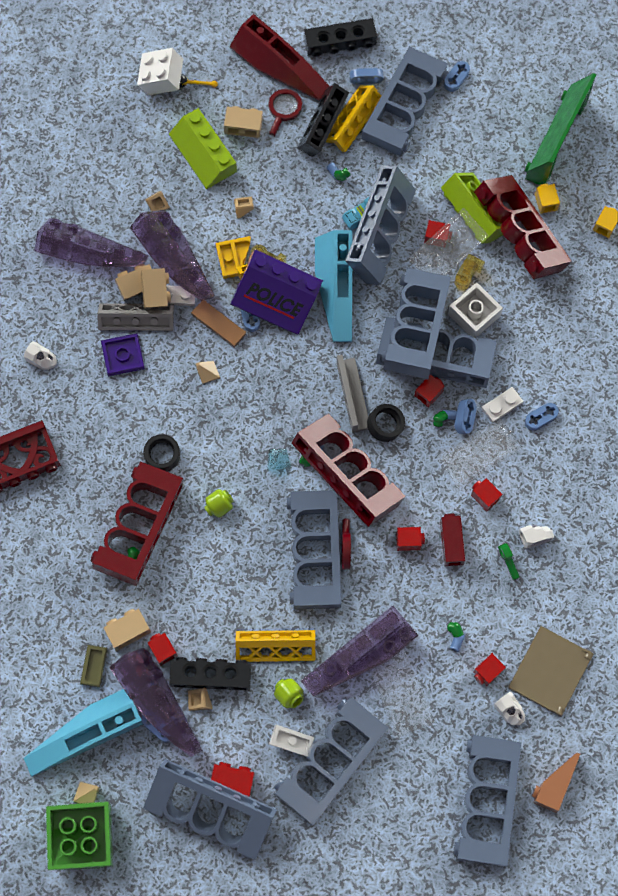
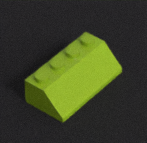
(203, 149)
(460, 191)

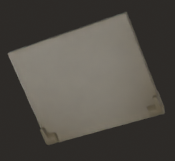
(550, 671)

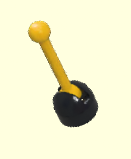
(183, 82)

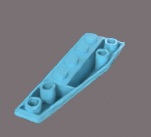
(336, 287)
(88, 729)

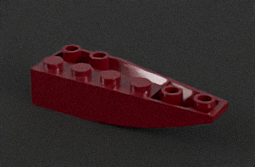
(276, 58)

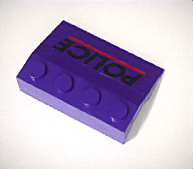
(276, 292)

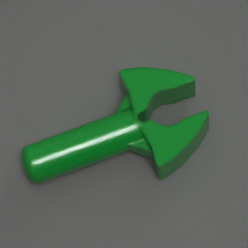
(506, 554)

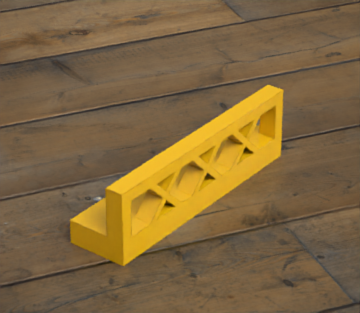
(355, 117)
(270, 639)

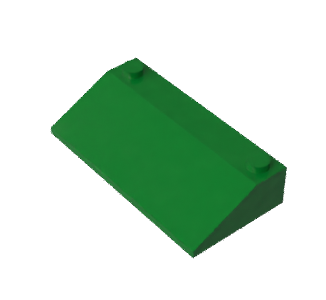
(572, 104)

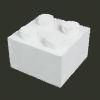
(160, 71)
(475, 310)

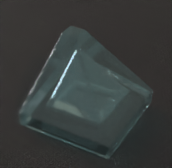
(276, 461)

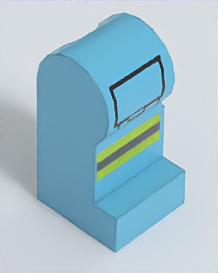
(353, 216)

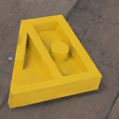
(232, 255)

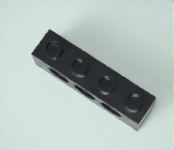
(346, 31)
(323, 120)
(240, 682)

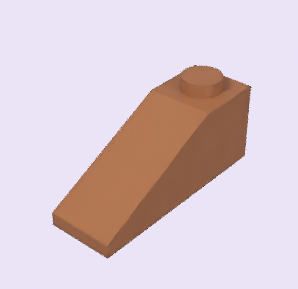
(553, 789)

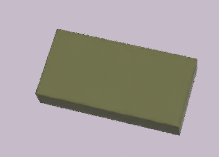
(93, 666)

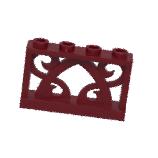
(30, 434)

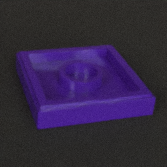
(122, 354)

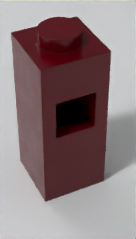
(452, 540)

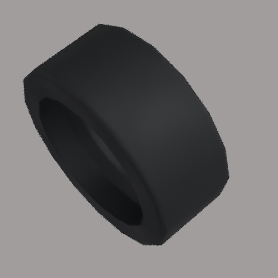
(376, 432)
(162, 438)

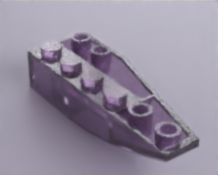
(84, 247)
(171, 251)
(365, 651)
(154, 698)

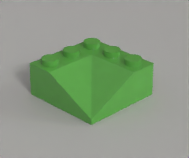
(79, 836)

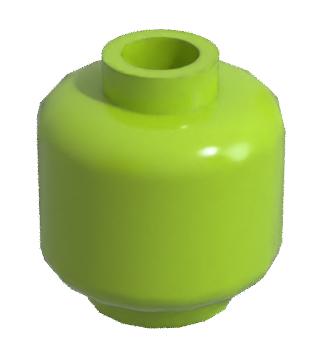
(219, 503)
(289, 693)

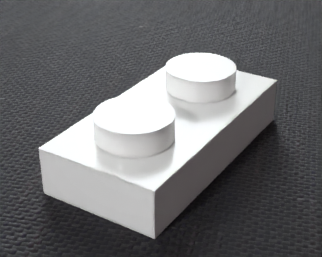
(180, 296)
(502, 404)
(291, 740)

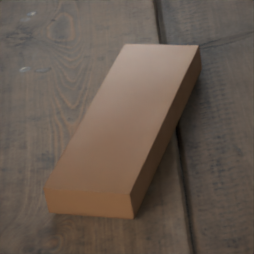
(218, 323)

